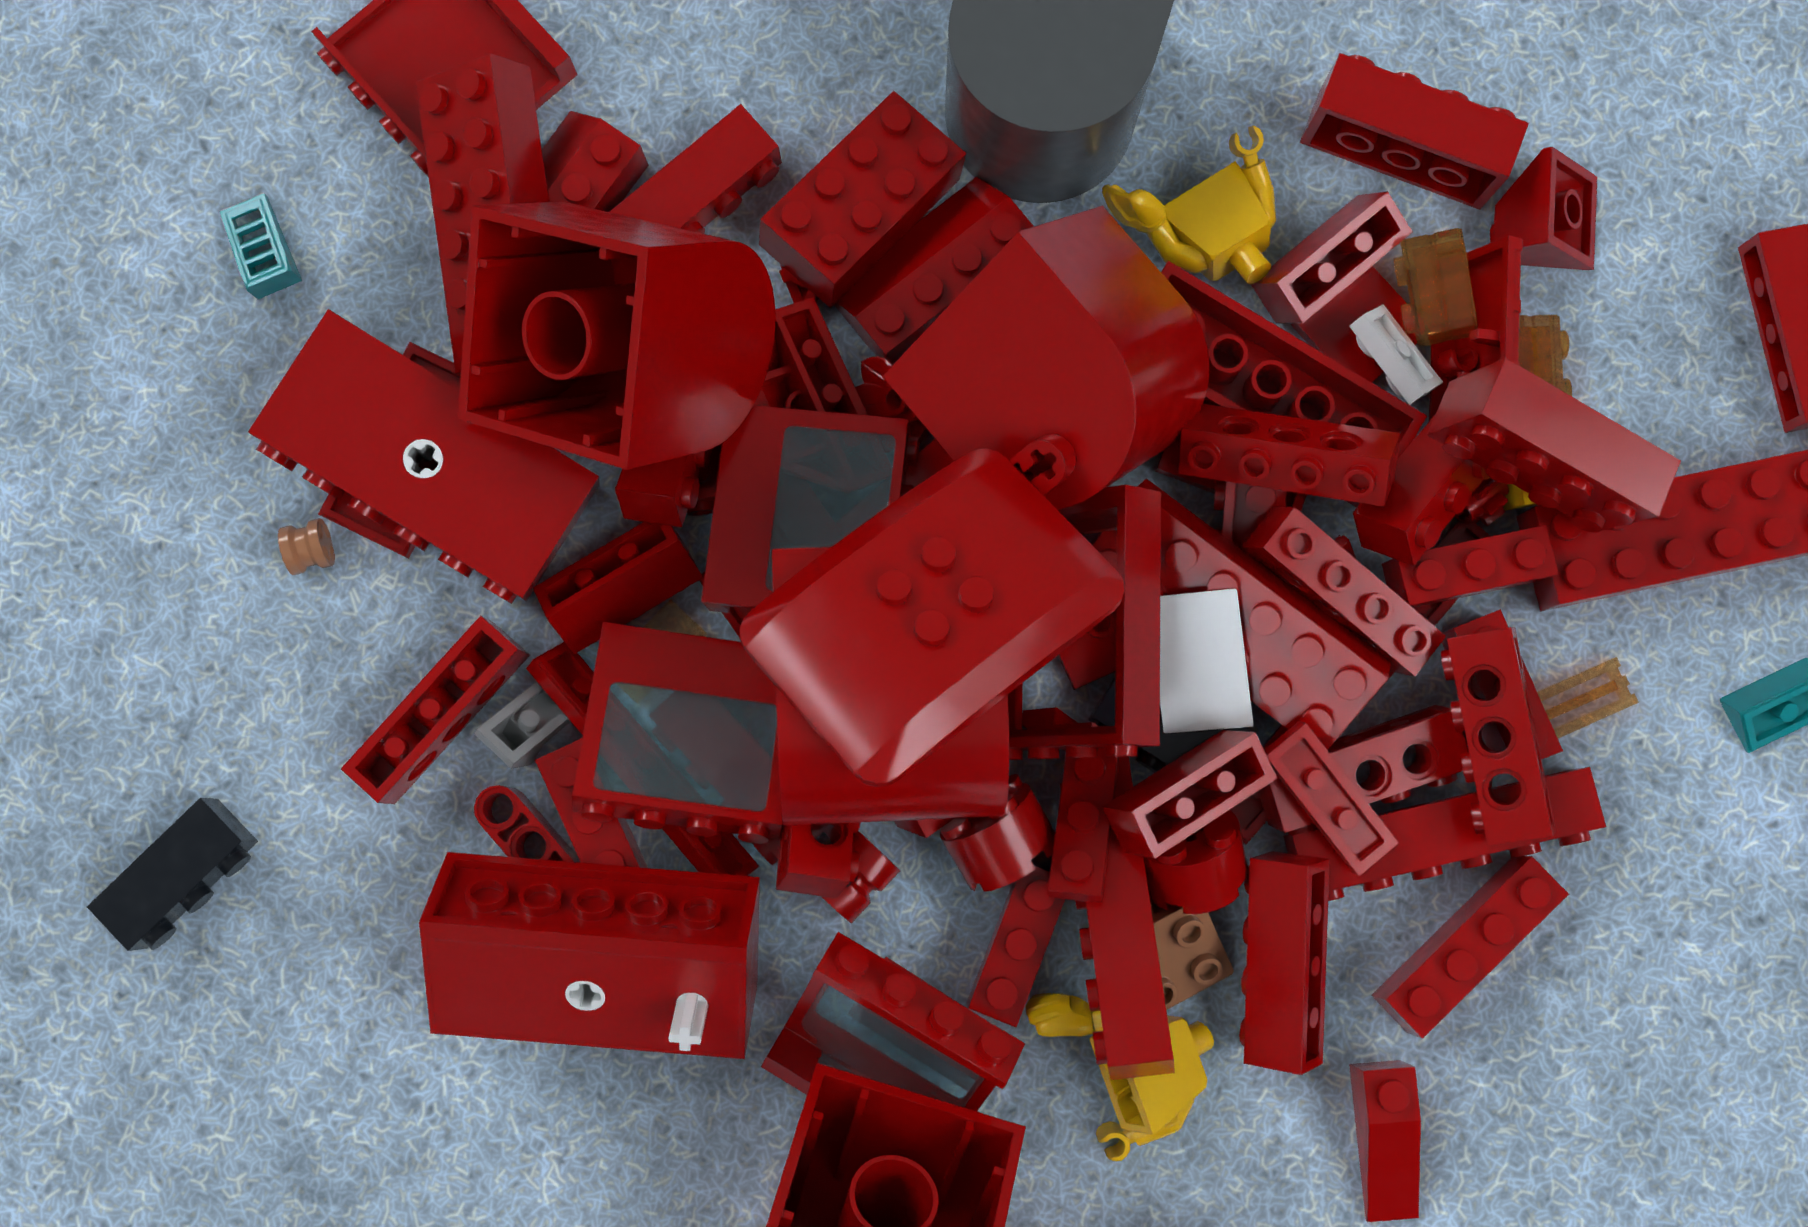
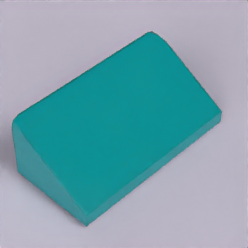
(1769, 706)

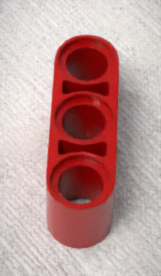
(523, 822)

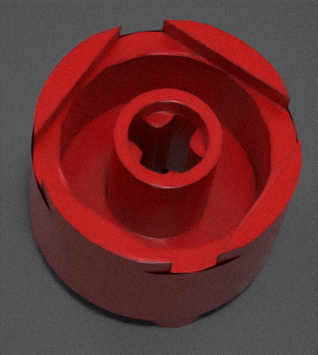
(1000, 848)
(1200, 870)

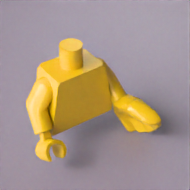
(1214, 224)
(1144, 1105)

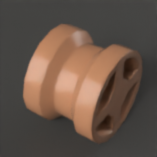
(306, 546)

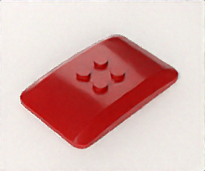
(930, 614)

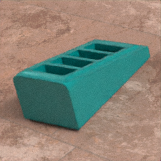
(271, 278)

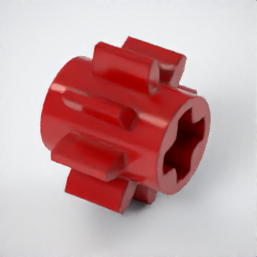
(1485, 503)

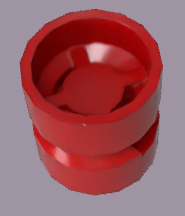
(873, 873)

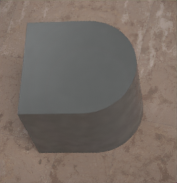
(1048, 89)

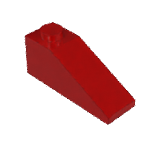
(1387, 1138)

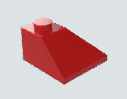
(1552, 212)

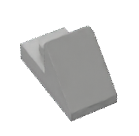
(523, 727)

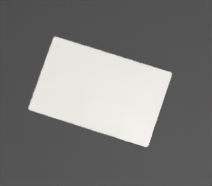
(1203, 663)

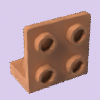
(1187, 953)

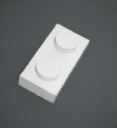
(1404, 365)

